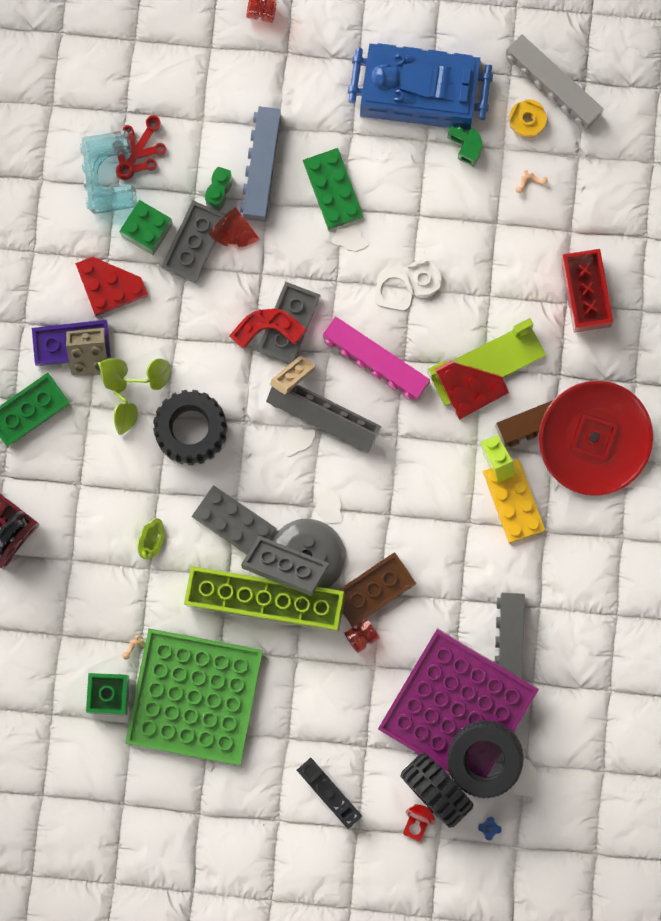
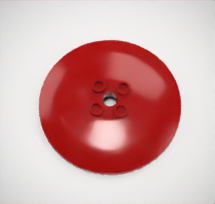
(622, 443)

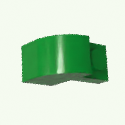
(470, 143)

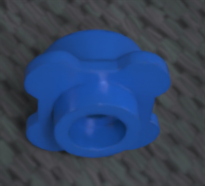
(489, 823)

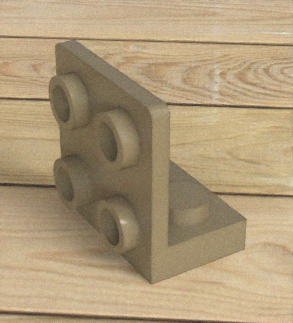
(86, 350)

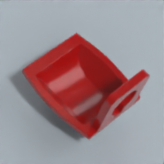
(421, 814)

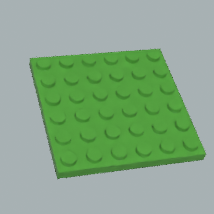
(194, 697)

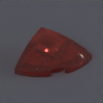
(233, 230)

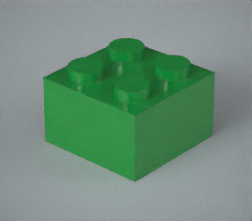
(146, 227)
(107, 694)

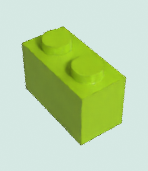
(498, 458)

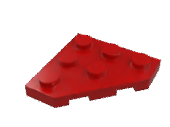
(109, 285)
(469, 387)

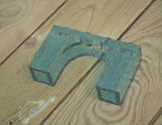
(96, 150)

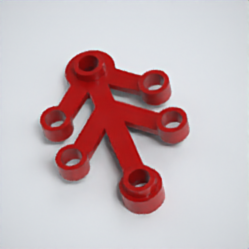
(139, 152)

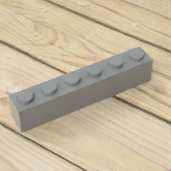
(554, 82)

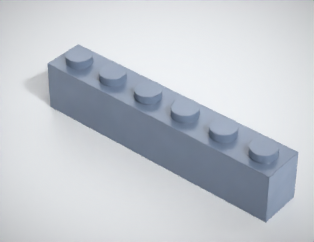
(261, 164)

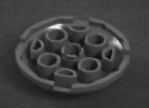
(317, 539)

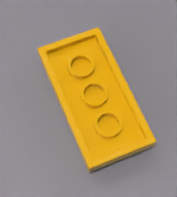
(515, 504)

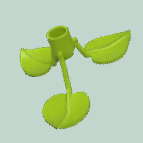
(113, 378)

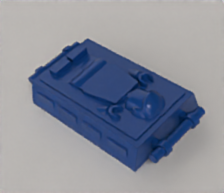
(419, 86)

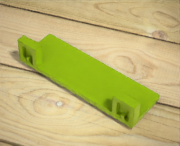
(498, 356)

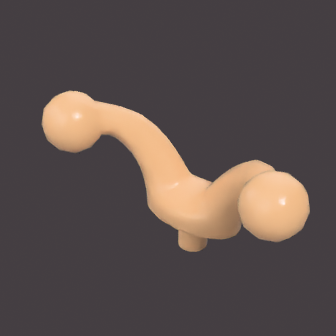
(519, 189)
(133, 643)

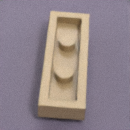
(292, 374)

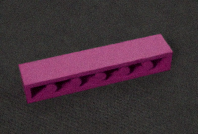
(376, 359)

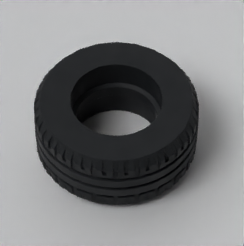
(478, 785)

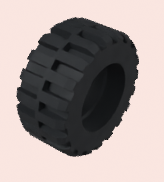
(182, 403)
(437, 790)

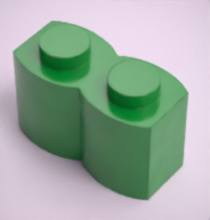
(216, 192)

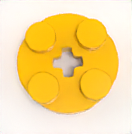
(518, 123)

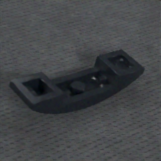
(329, 793)

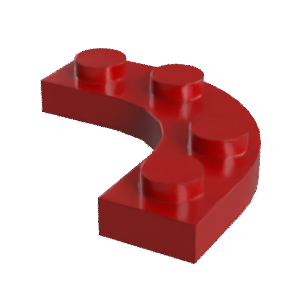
(265, 319)

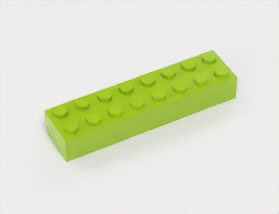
(263, 599)

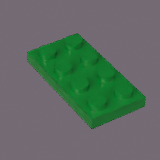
(332, 188)
(30, 409)

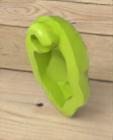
(151, 539)

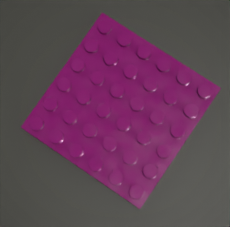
(449, 691)

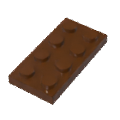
(375, 589)

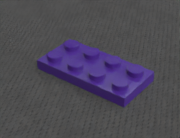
(50, 341)

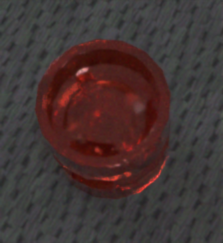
(262, 8)
(361, 635)

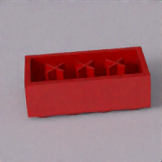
(586, 290)

